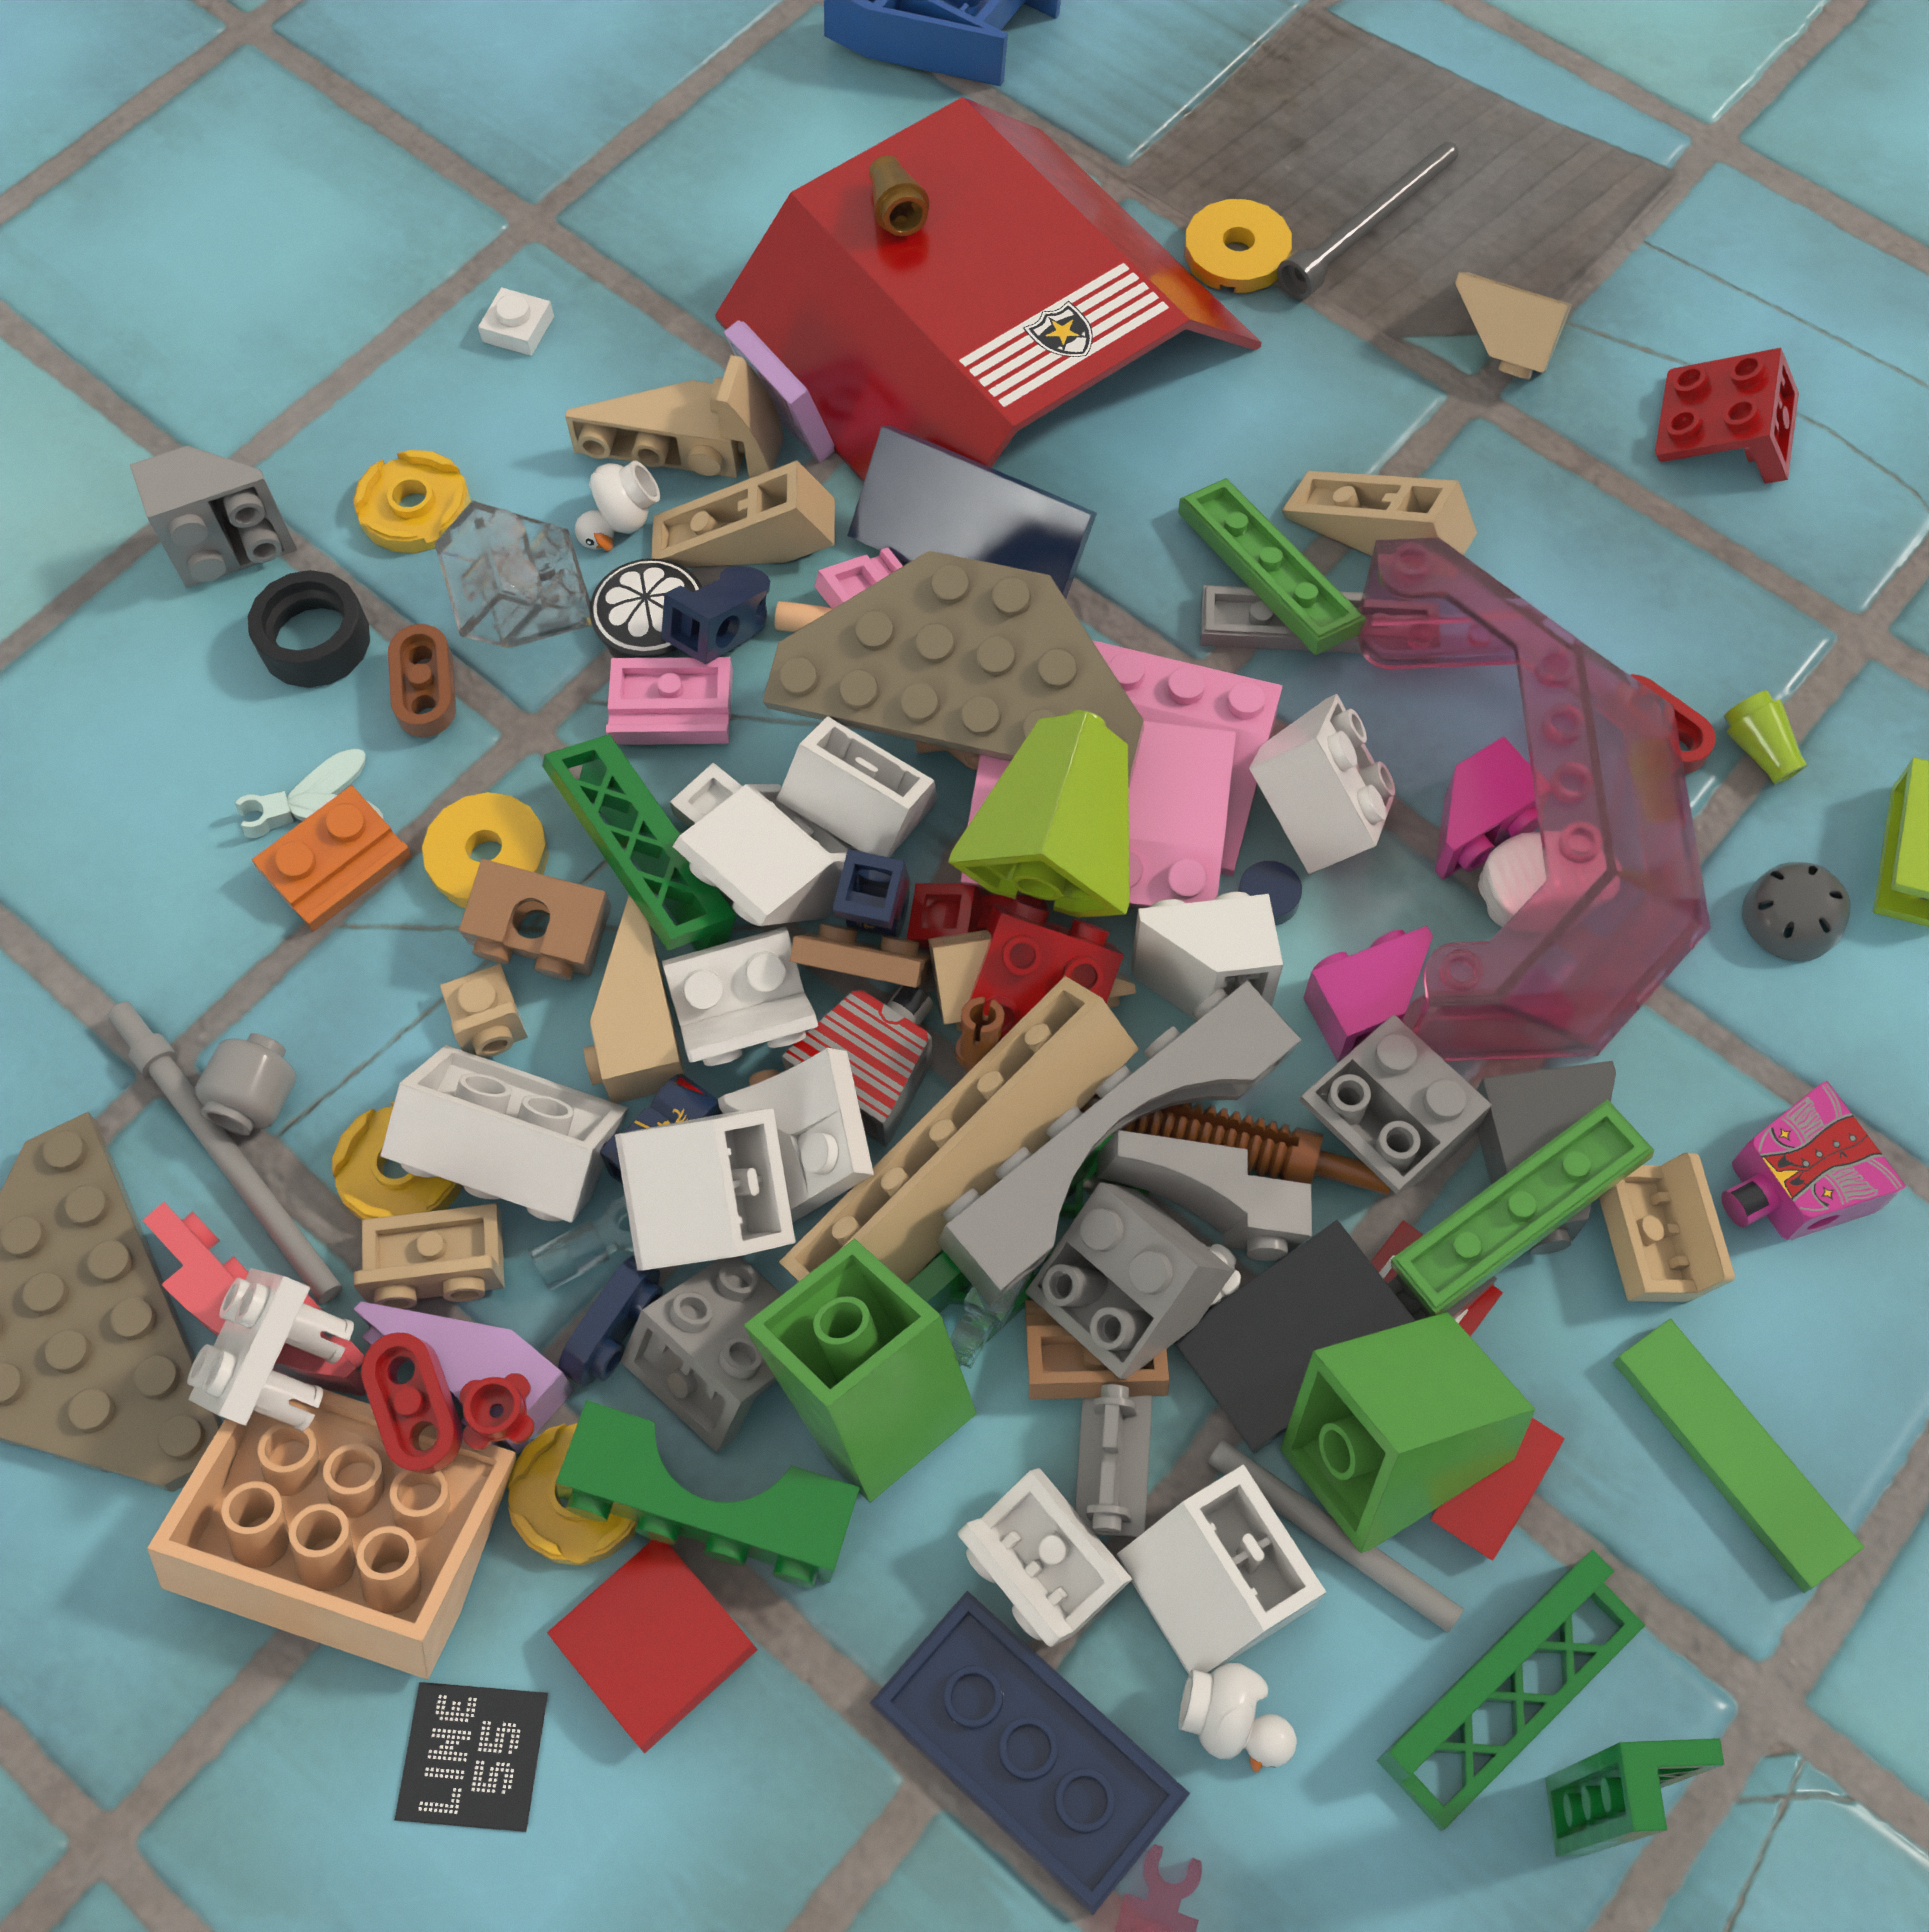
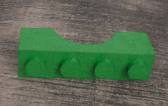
(618, 1471)

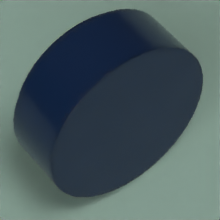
(1277, 881)

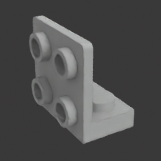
(697, 1351)

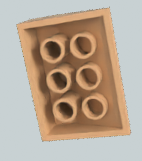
(332, 1533)

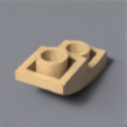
(747, 415)

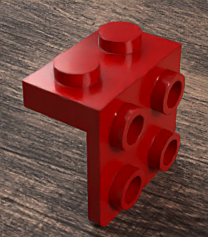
(1033, 955)

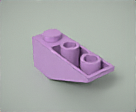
(475, 1353)

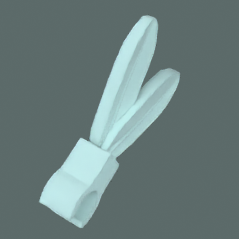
(306, 798)

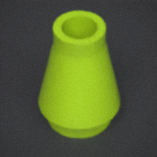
(1766, 736)

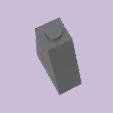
(1530, 1113)

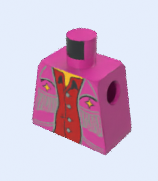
(1810, 1170)

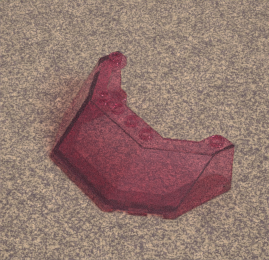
(1610, 810)

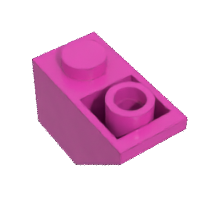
(1484, 806)
(1363, 990)

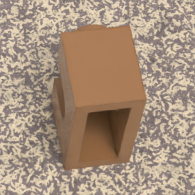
(507, 895)

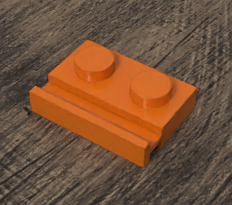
(331, 858)

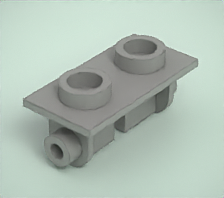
(1114, 1462)

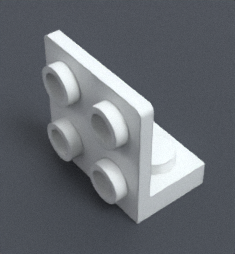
(739, 997)

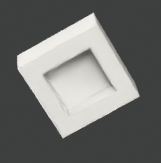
(516, 321)
(703, 795)

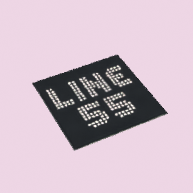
(472, 1757)

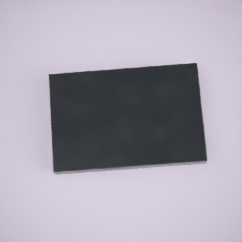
(1262, 1336)

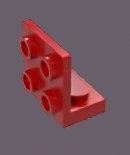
(1729, 407)

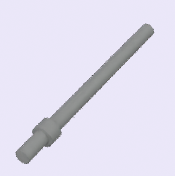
(158, 1060)

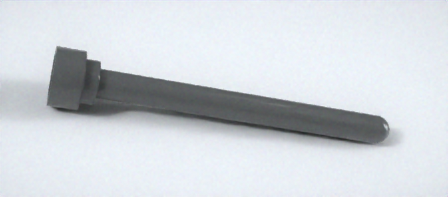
(1306, 268)

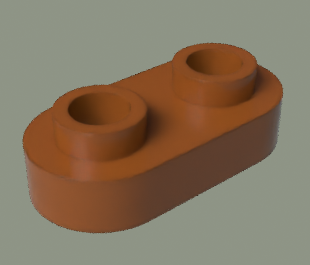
(421, 685)

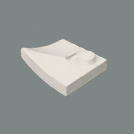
(816, 1128)

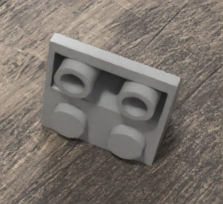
(210, 513)
(1397, 1105)
(1127, 1279)

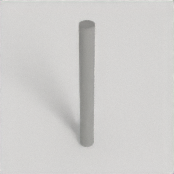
(1324, 1529)

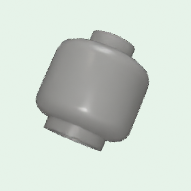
(245, 1084)

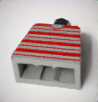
(884, 1052)

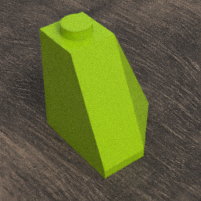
(1057, 821)

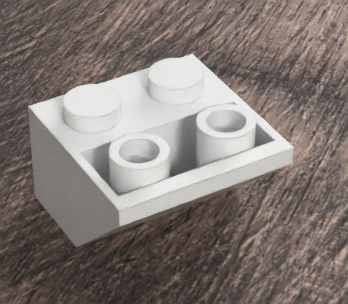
(1325, 785)
(856, 789)
(765, 857)
(1207, 946)
(705, 1189)
(1220, 1573)

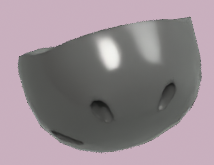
(1799, 898)

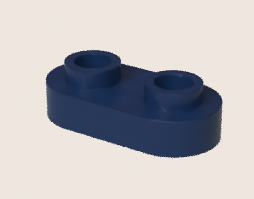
(597, 1341)

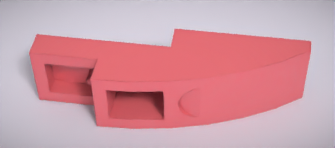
(205, 1282)

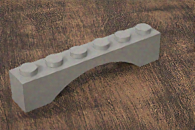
(1014, 1224)

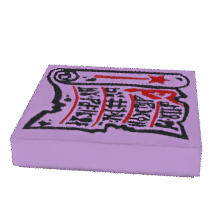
(787, 392)

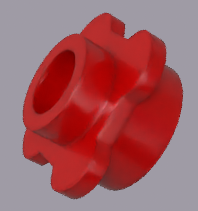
(481, 1396)

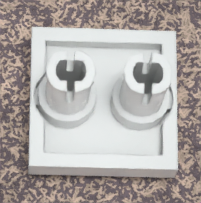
(238, 1372)

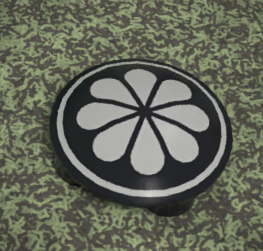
(629, 606)

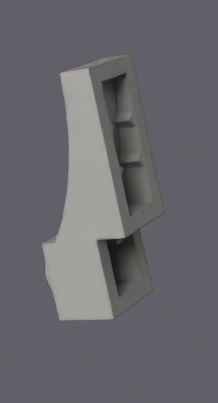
(1214, 1183)

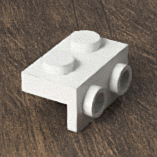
(1043, 1559)

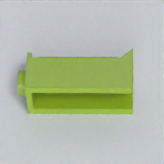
(1904, 860)

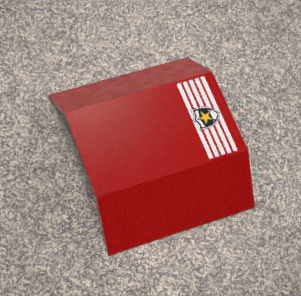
(983, 315)

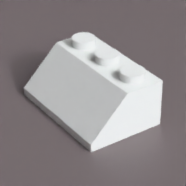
(501, 1133)

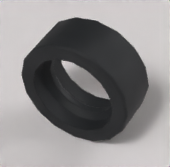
(292, 596)

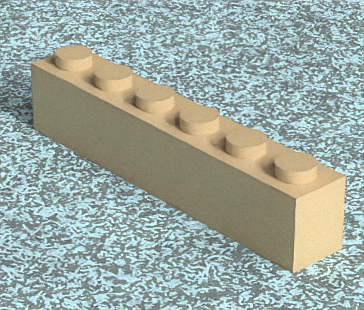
(1001, 1105)

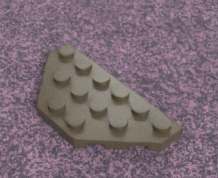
(951, 660)
(85, 1326)

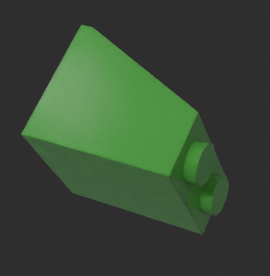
(864, 1367)
(1401, 1425)

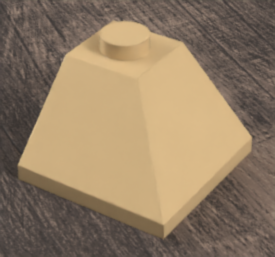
(1513, 323)

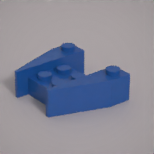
(931, 35)

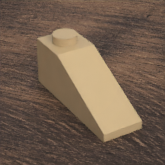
(1379, 507)
(751, 522)
(632, 1017)

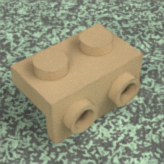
(1667, 1232)
(431, 1255)

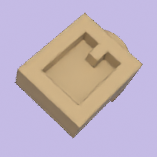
(483, 1012)

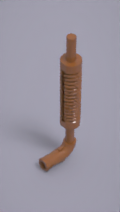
(1279, 1152)

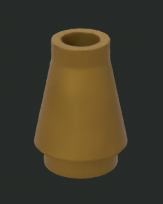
(898, 199)

